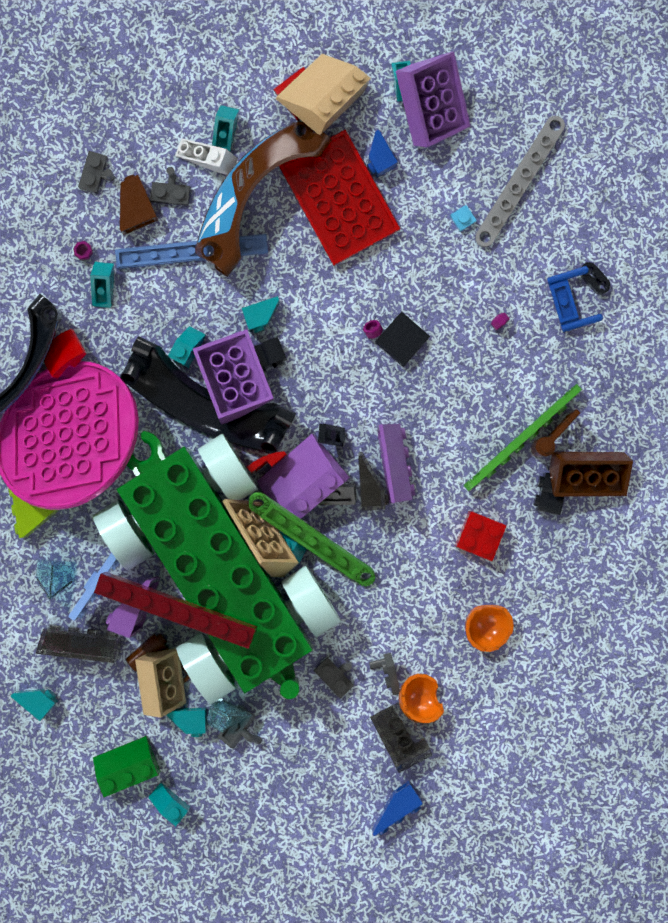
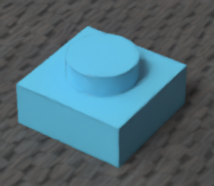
(463, 218)

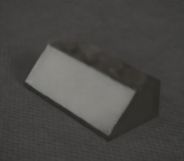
(80, 644)

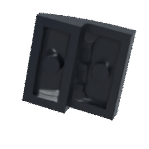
(402, 339)

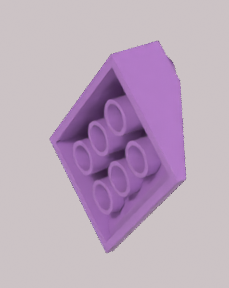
(433, 99)
(233, 376)
(394, 462)
(303, 477)
(127, 619)

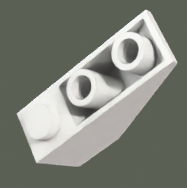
(207, 156)

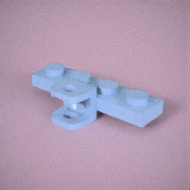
(80, 609)

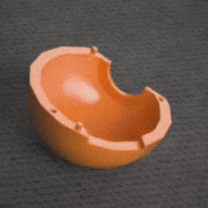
(488, 627)
(419, 699)

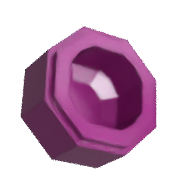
(83, 250)
(499, 321)
(372, 329)

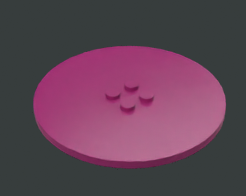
(68, 436)

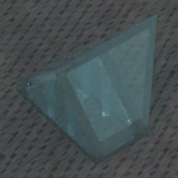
(54, 575)
(224, 715)

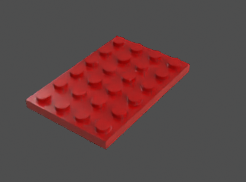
(340, 199)

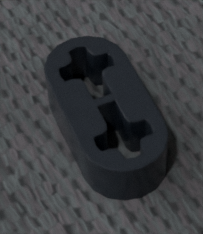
(590, 281)

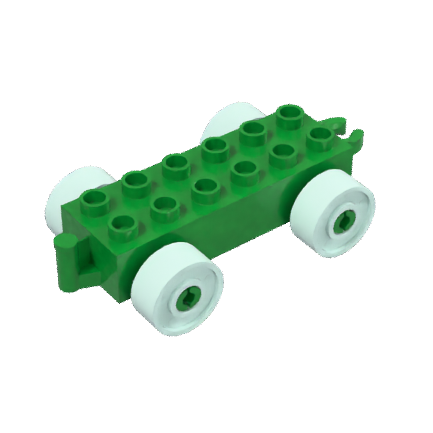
(186, 523)

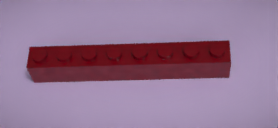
(175, 609)

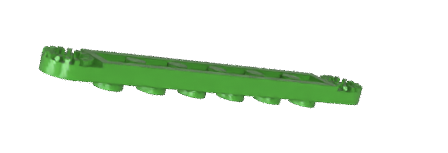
(517, 444)
(311, 539)

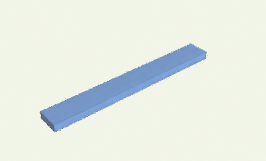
(181, 252)

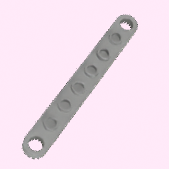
(519, 181)

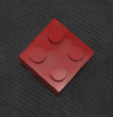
(480, 535)

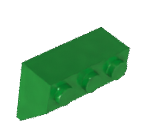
(125, 766)

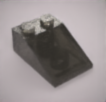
(371, 490)
(401, 737)

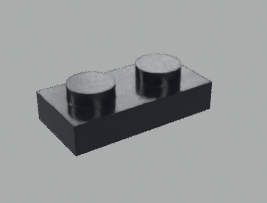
(331, 435)

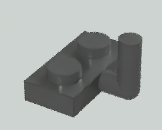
(94, 172)
(170, 192)
(342, 496)
(388, 668)
(335, 677)
(233, 734)

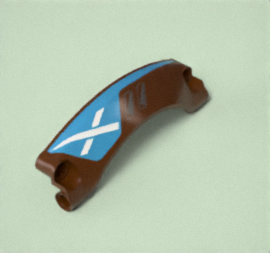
(224, 214)

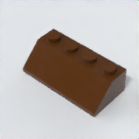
(590, 473)

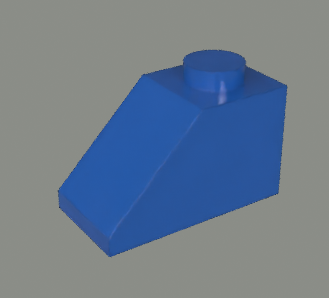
(380, 157)

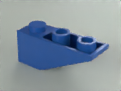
(400, 803)

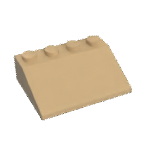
(324, 92)
(262, 538)

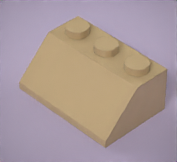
(160, 682)

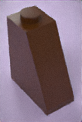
(135, 205)

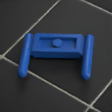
(565, 303)

